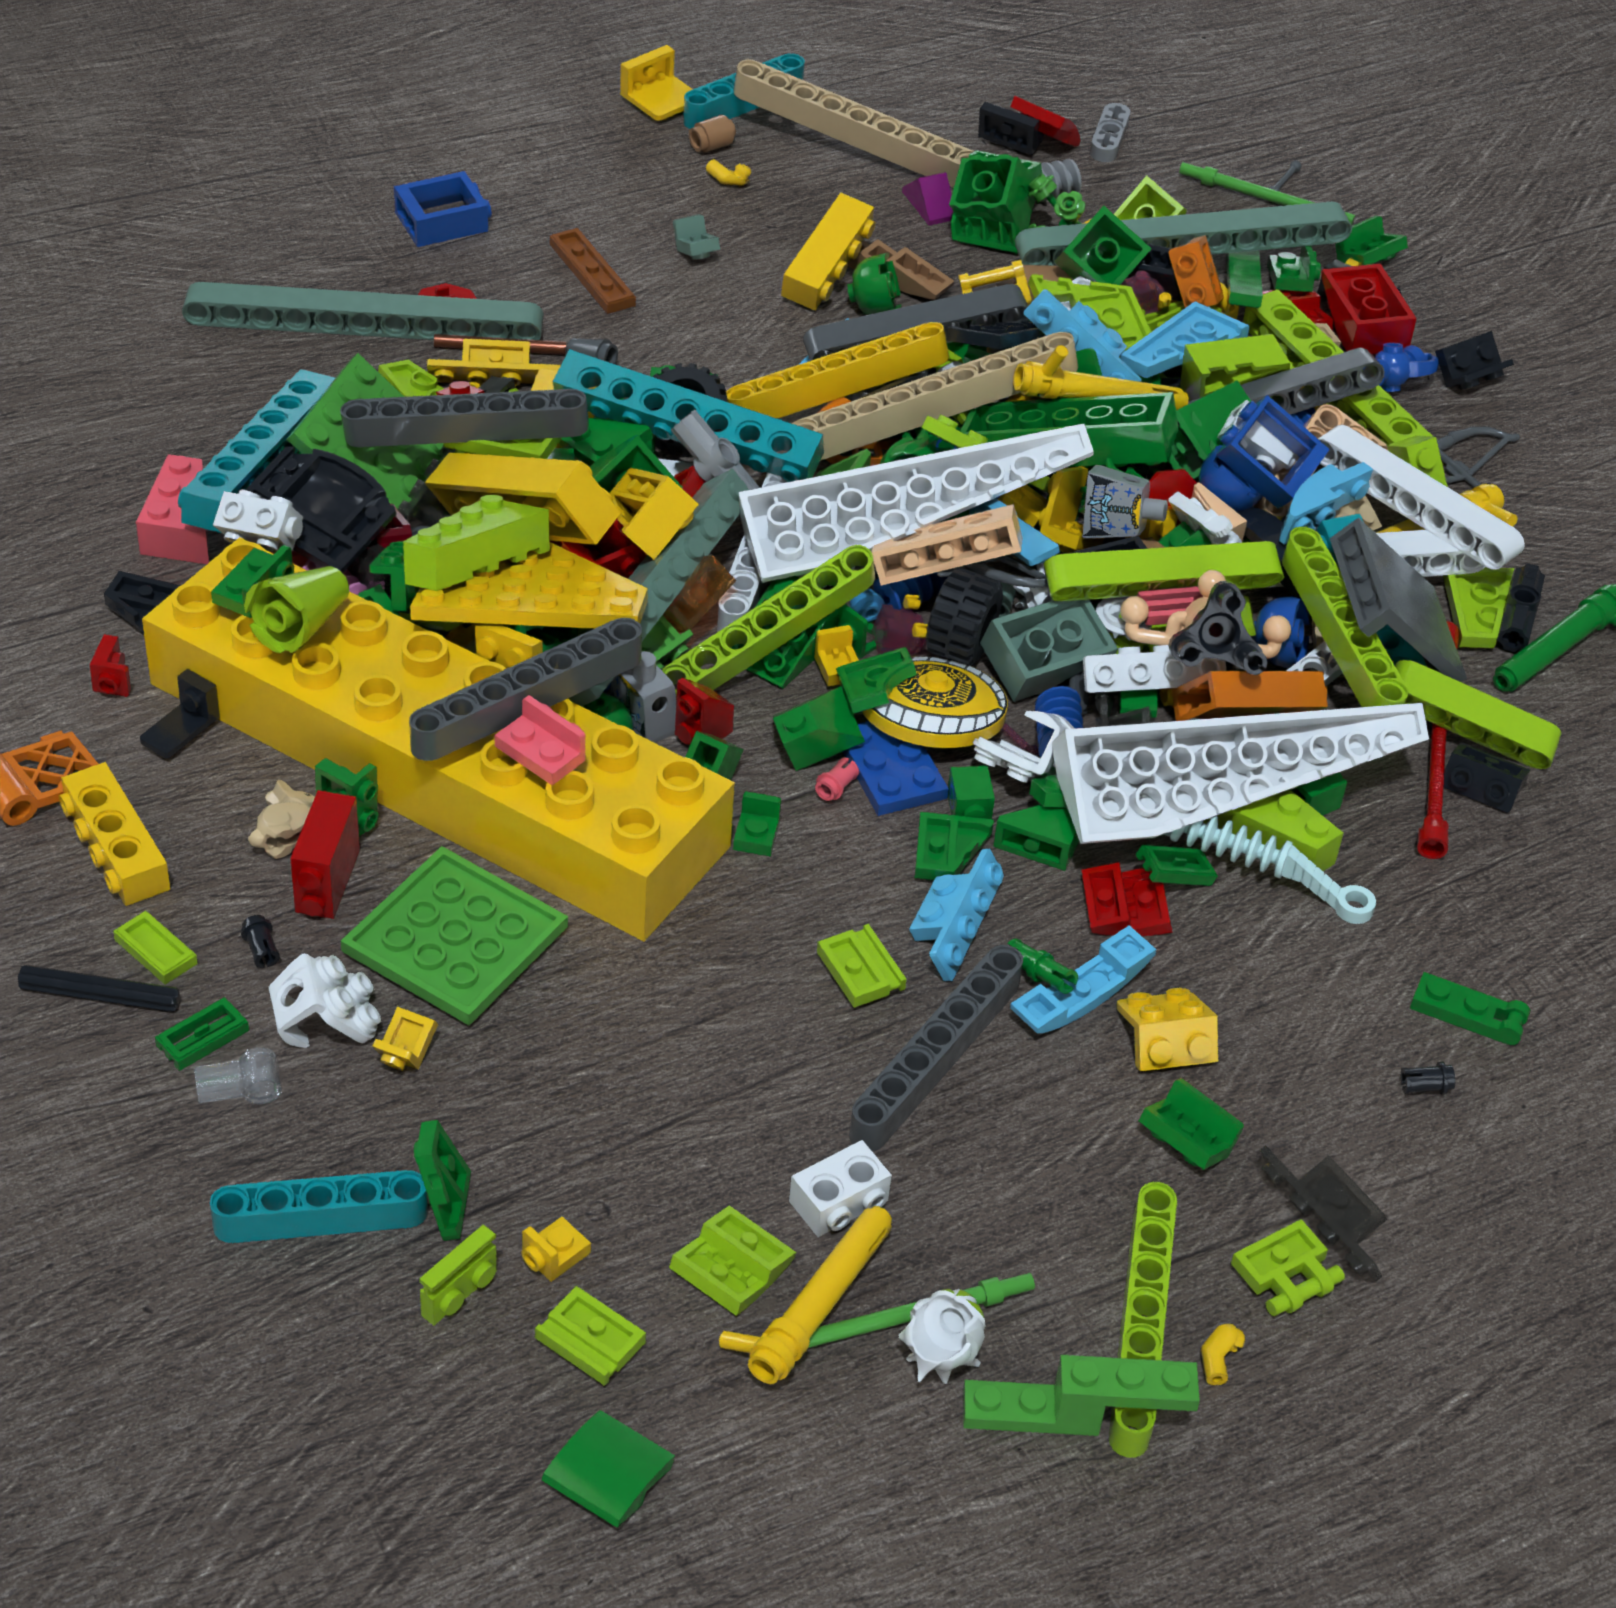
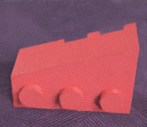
(159, 521)

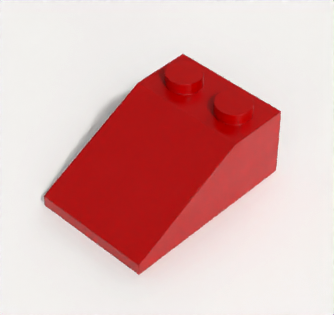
(1367, 308)

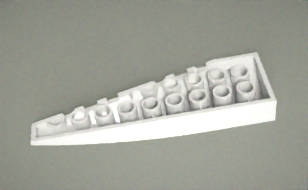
(815, 518)
(1178, 773)

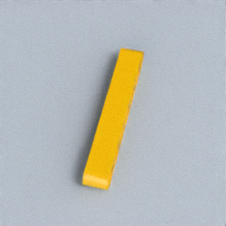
(844, 372)

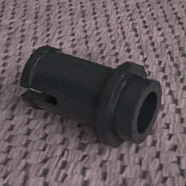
(257, 933)
(1428, 1078)

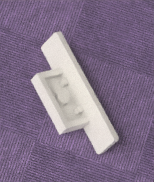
(1142, 671)

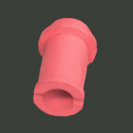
(831, 784)

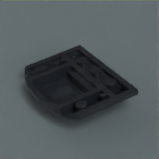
(338, 504)

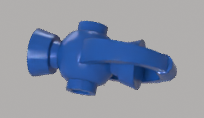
(1404, 363)

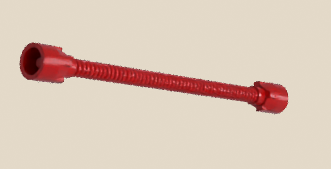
(1433, 834)

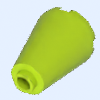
(294, 606)

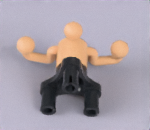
(1189, 630)

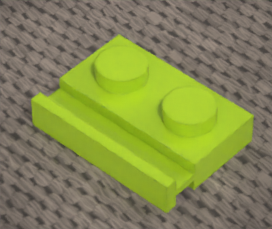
(861, 965)
(458, 1275)
(590, 1335)

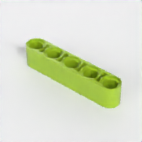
(1480, 716)

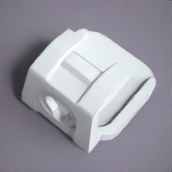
(1021, 763)
(329, 991)

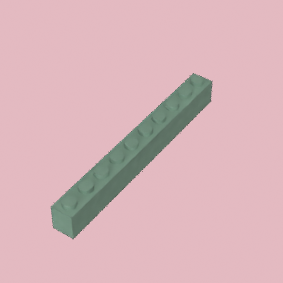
(673, 566)

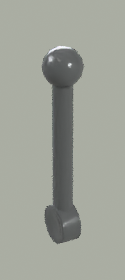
(1295, 166)

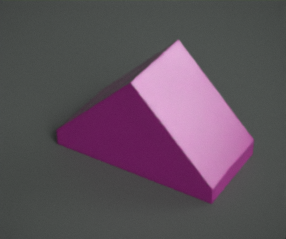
(931, 198)

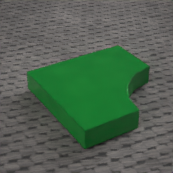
(871, 680)

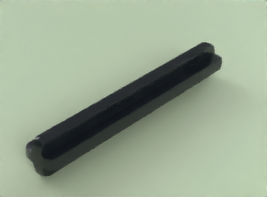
(99, 988)

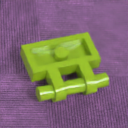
(1282, 1256)

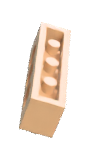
(949, 545)

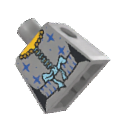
(1119, 504)
(648, 698)

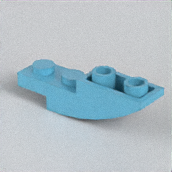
(1323, 494)

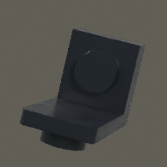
(194, 714)

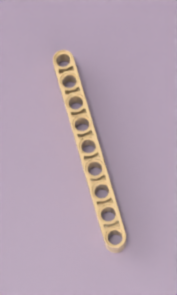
(848, 120)
(940, 393)

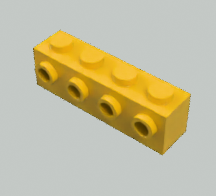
(828, 251)

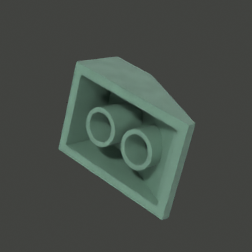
(1044, 645)

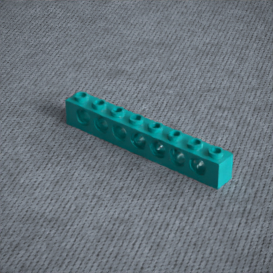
(676, 402)
(251, 449)

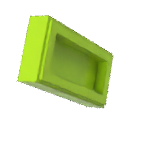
(155, 947)

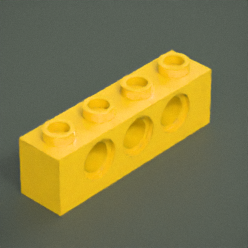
(114, 834)

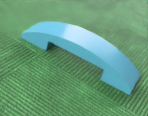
(1098, 980)

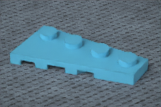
(1165, 345)

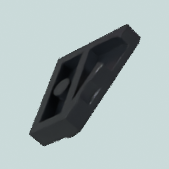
(136, 596)

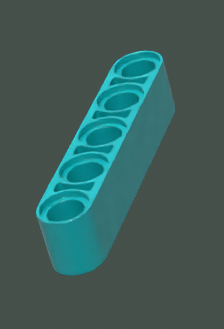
(719, 97)
(294, 1210)

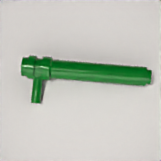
(1592, 614)

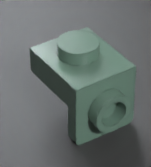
(692, 237)

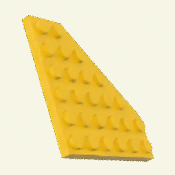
(538, 591)

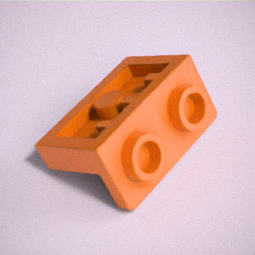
(1196, 273)

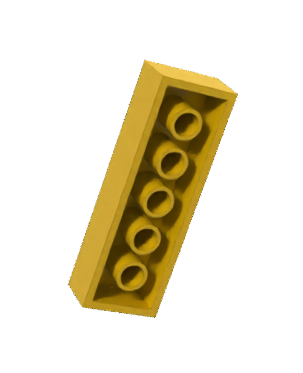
(576, 503)

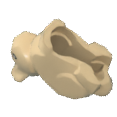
(281, 820)

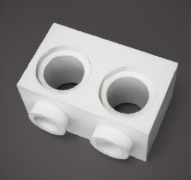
(848, 1183)

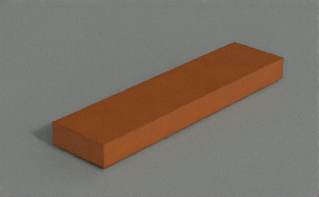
(592, 270)

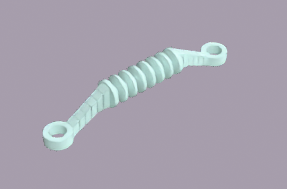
(1287, 862)

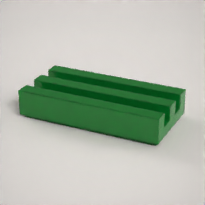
(1177, 865)
(206, 1037)

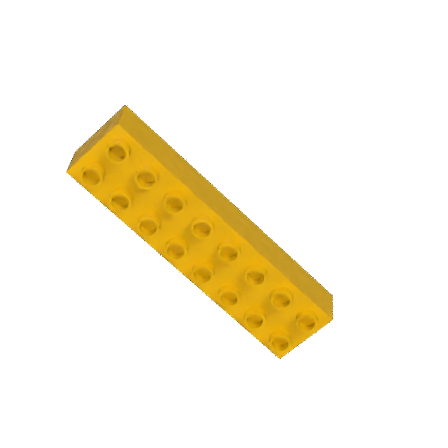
(609, 837)

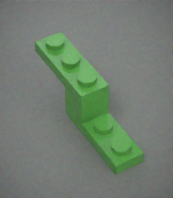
(1080, 1395)

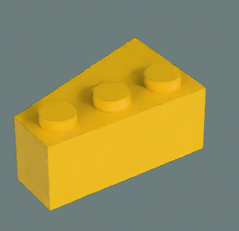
(651, 509)

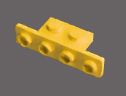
(487, 359)

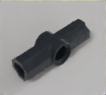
(1521, 607)

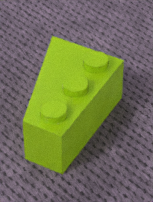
(1221, 362)
(1291, 820)

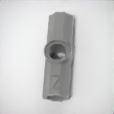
(711, 454)

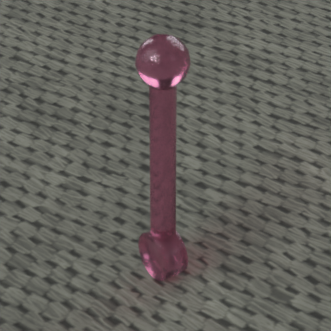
(1020, 741)

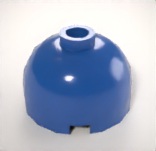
(1227, 483)
(1297, 644)

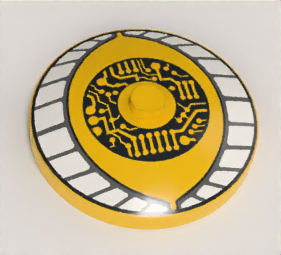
(942, 705)

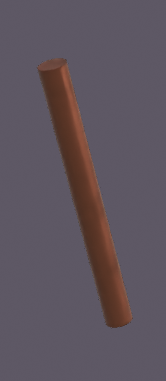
(536, 346)

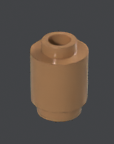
(712, 134)

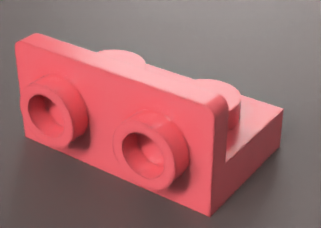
(543, 741)

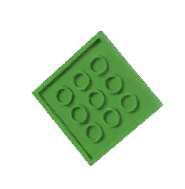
(322, 429)
(454, 934)

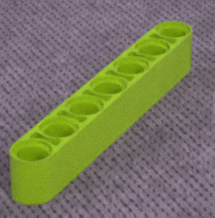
(1129, 571)
(1327, 600)
(776, 611)
(1150, 1260)

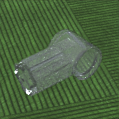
(251, 1077)

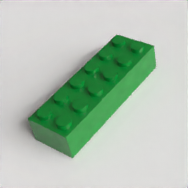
(1118, 426)

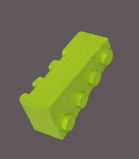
(474, 542)

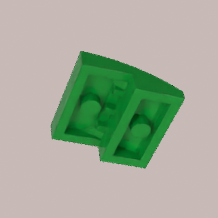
(608, 1468)

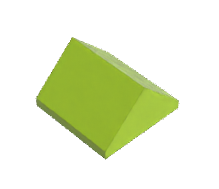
(1149, 201)

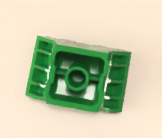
(992, 199)

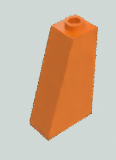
(1243, 694)

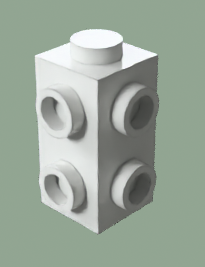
(1261, 444)
(258, 520)

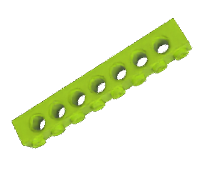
(1306, 344)

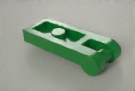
(1470, 1009)

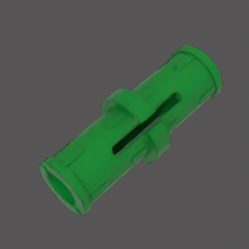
(1042, 967)

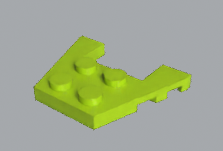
(1113, 303)

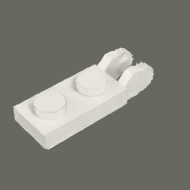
(1192, 512)

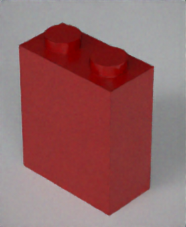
(325, 854)

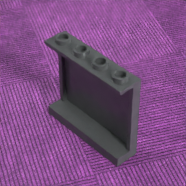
(1393, 593)

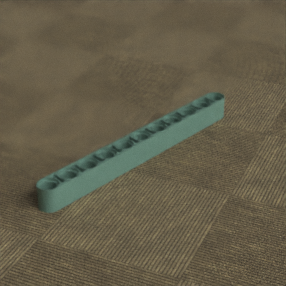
(1224, 230)
(358, 312)

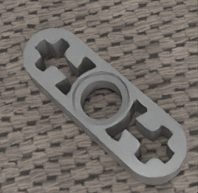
(1103, 136)

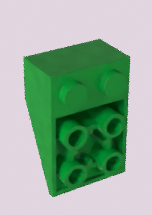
(1200, 426)
(794, 656)

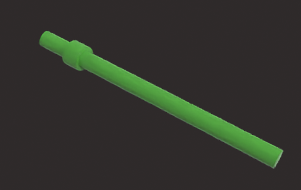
(1210, 176)
(988, 1292)

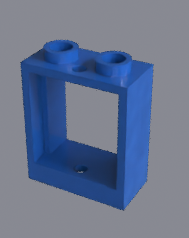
(443, 224)
(1290, 433)

